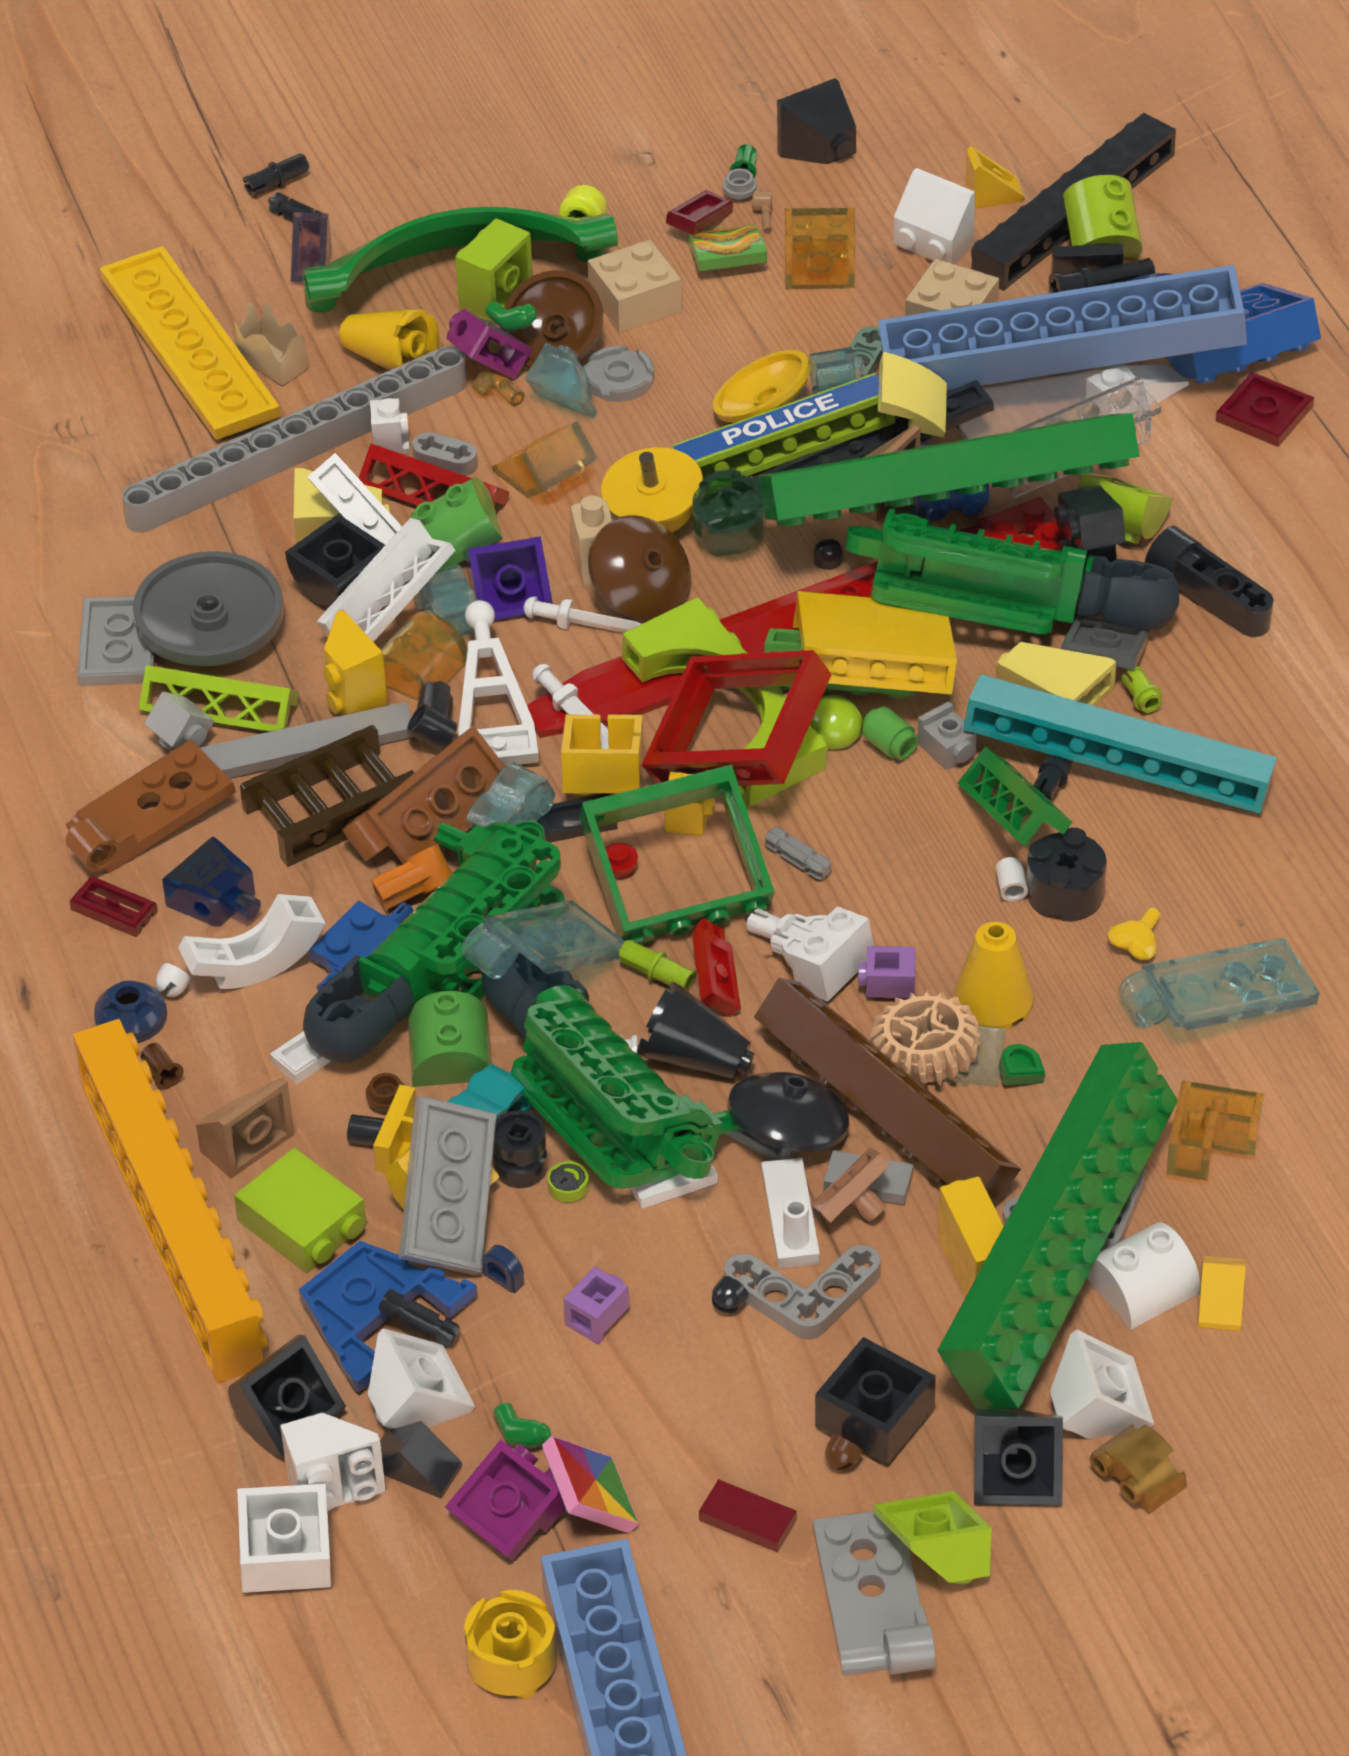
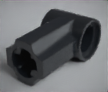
(432, 718)

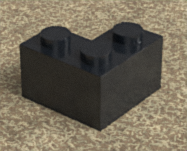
(1090, 521)

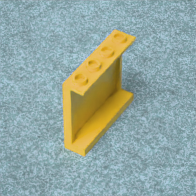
(877, 643)

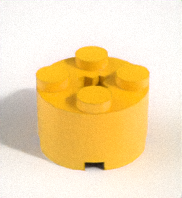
(510, 1643)

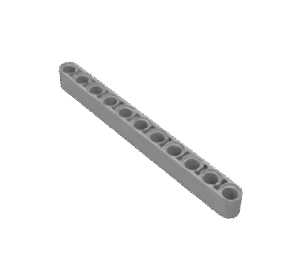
(289, 440)

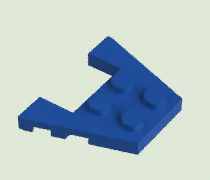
(348, 1294)

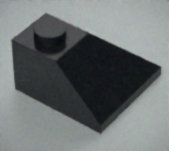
(816, 125)
(1017, 1457)

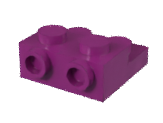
(508, 1499)

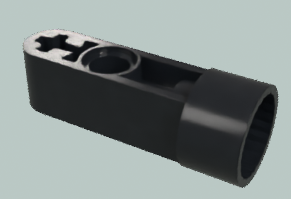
(1213, 582)

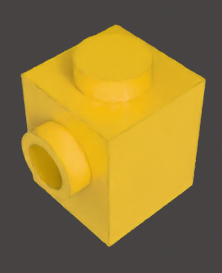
(688, 818)

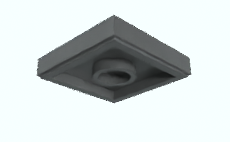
(1107, 640)

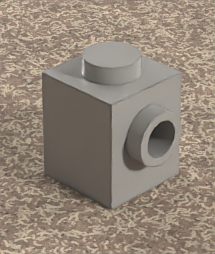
(178, 721)

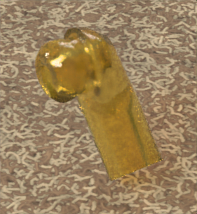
(501, 384)

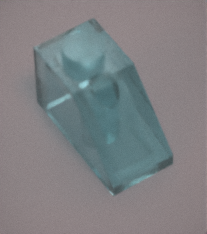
(561, 379)

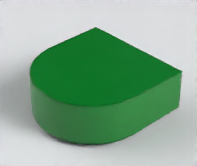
(1021, 1065)

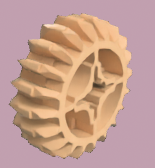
(928, 1036)

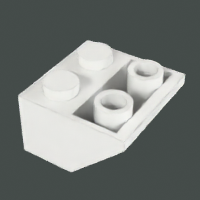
(333, 1454)

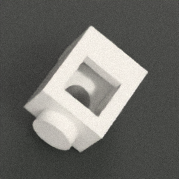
(389, 425)

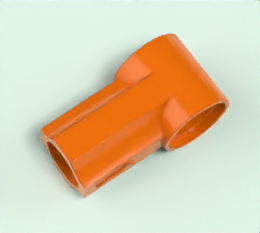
(419, 874)

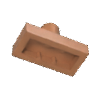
(854, 1189)

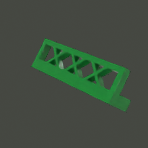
(1011, 787)

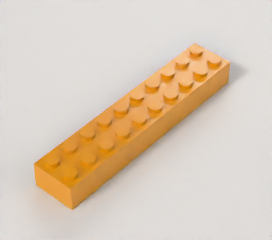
(171, 1201)

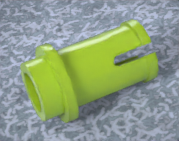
(1146, 696)

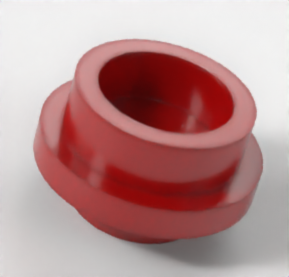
(622, 859)

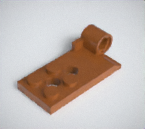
(408, 814)
(119, 829)

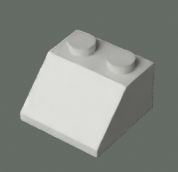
(935, 218)

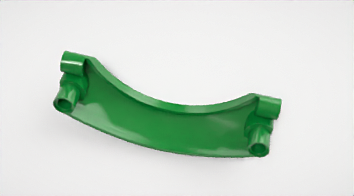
(451, 230)

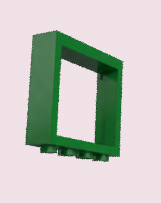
(664, 797)

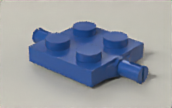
(355, 934)

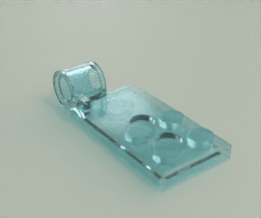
(549, 935)
(1192, 989)

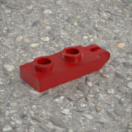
(715, 968)

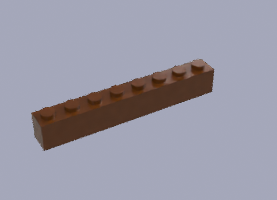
(882, 1090)

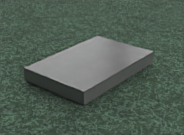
(110, 643)

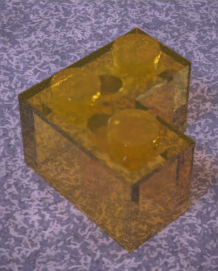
(1208, 1121)

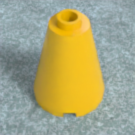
(390, 336)
(995, 978)

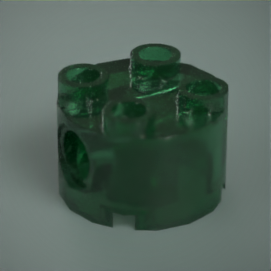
(728, 513)

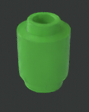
(890, 733)

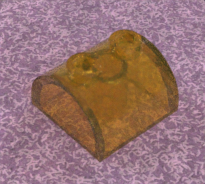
(423, 652)

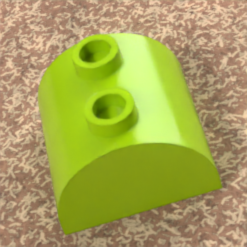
(1103, 213)
(1142, 508)

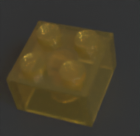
(820, 248)

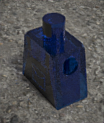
(212, 885)

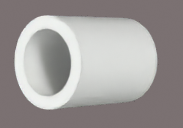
(1011, 879)

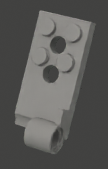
(877, 1630)

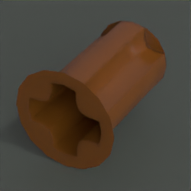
(161, 1066)

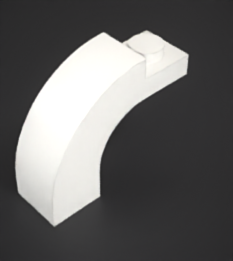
(261, 952)

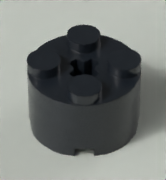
(1066, 875)

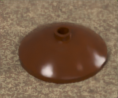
(560, 301)
(626, 577)

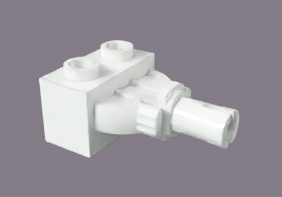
(818, 947)

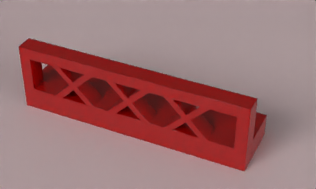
(422, 470)

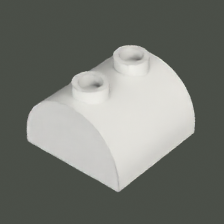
(1145, 1274)

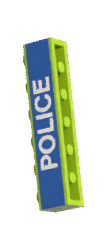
(790, 430)

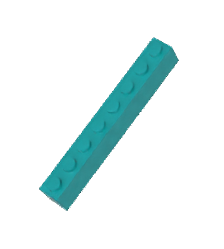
(1119, 743)

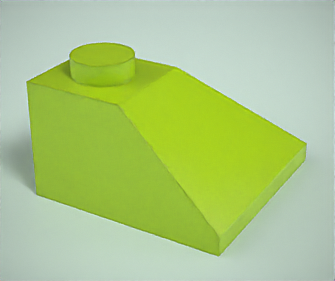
(942, 1534)

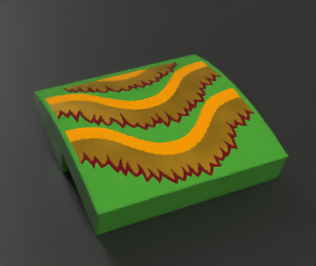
(727, 247)

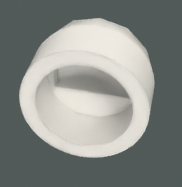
(173, 979)

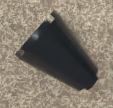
(694, 1036)

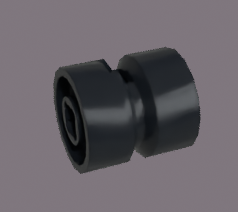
(520, 1149)

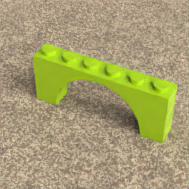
(693, 630)

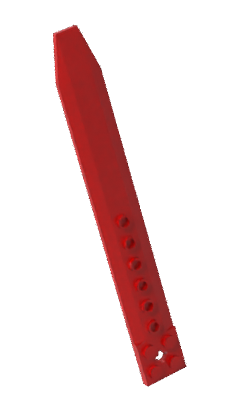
(616, 689)

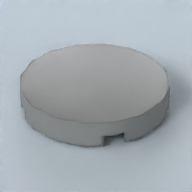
(619, 373)

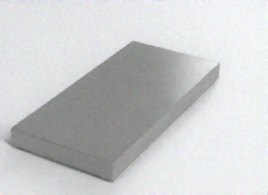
(447, 1186)

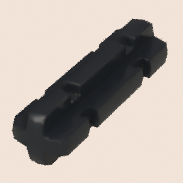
(281, 205)
(419, 1317)

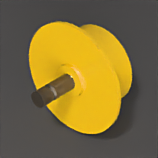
(653, 485)

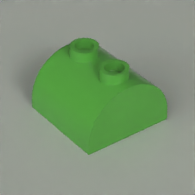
(462, 518)
(448, 1038)

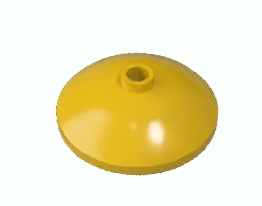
(762, 385)

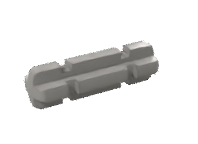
(798, 853)

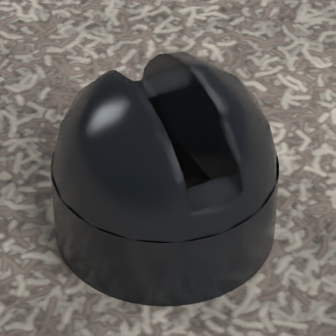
(828, 553)
(729, 1295)

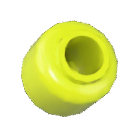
(583, 202)

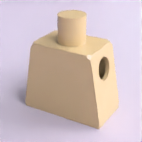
(585, 522)

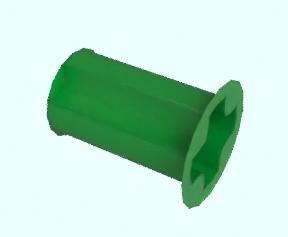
(745, 159)

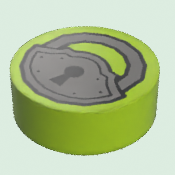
(568, 1181)

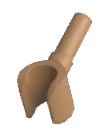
(762, 202)

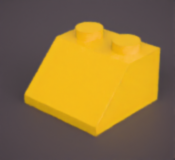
(353, 668)

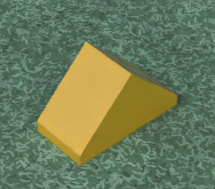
(990, 181)
(1221, 1293)

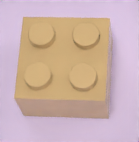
(635, 285)
(951, 287)

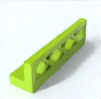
(227, 688)

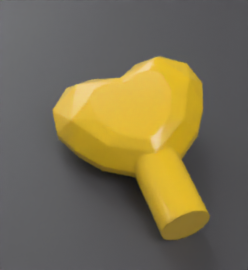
(1137, 935)

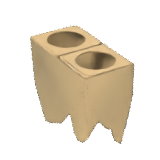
(266, 346)

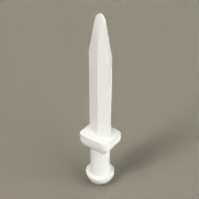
(566, 614)
(565, 696)

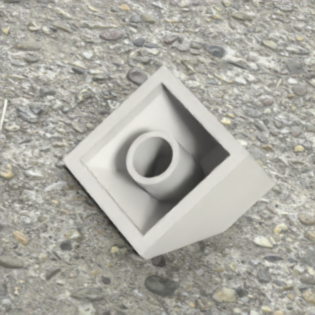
(415, 1382)
(1098, 1389)

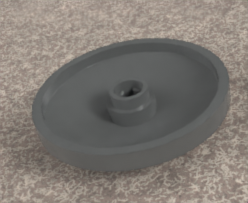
(208, 608)

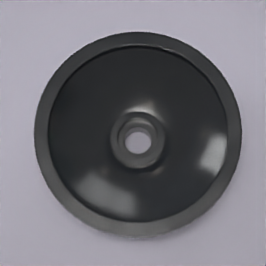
(788, 1111)

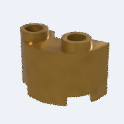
(1141, 1465)

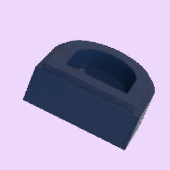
(503, 1268)

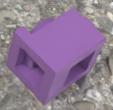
(888, 972)
(595, 1304)

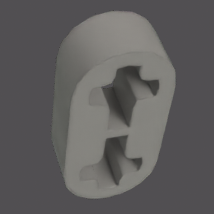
(445, 452)

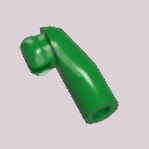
(512, 319)
(522, 1431)

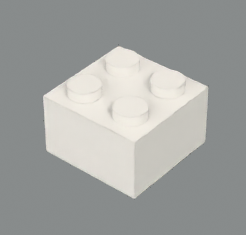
(284, 1538)

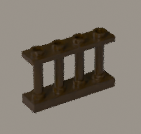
(323, 829)

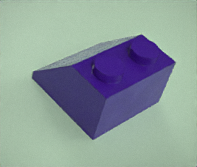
(508, 575)

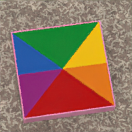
(590, 1484)

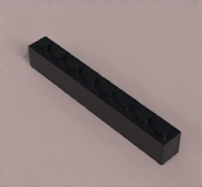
(1043, 223)

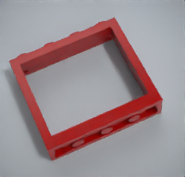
(751, 766)

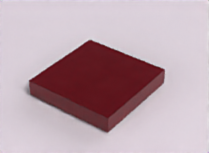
(1264, 409)

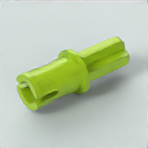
(656, 965)

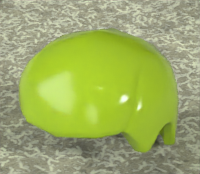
(837, 721)

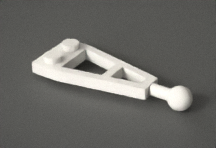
(509, 743)

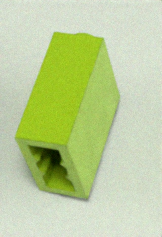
(300, 1210)

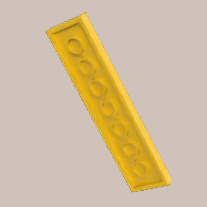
(190, 343)

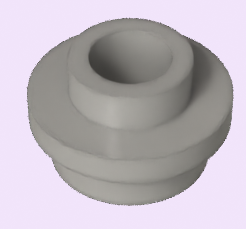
(739, 184)

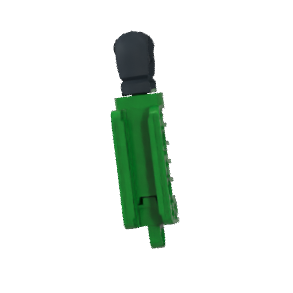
(1008, 580)
(424, 951)
(600, 1084)

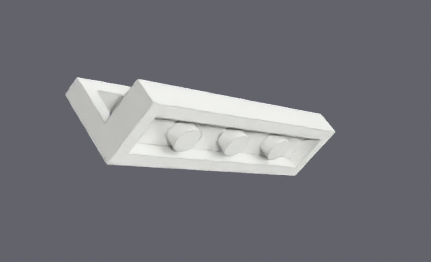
(383, 579)

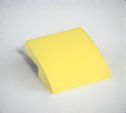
(912, 393)

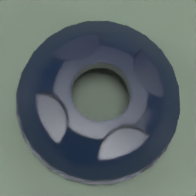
(143, 1017)

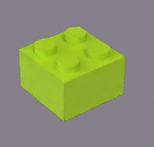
(492, 266)

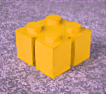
(599, 770)

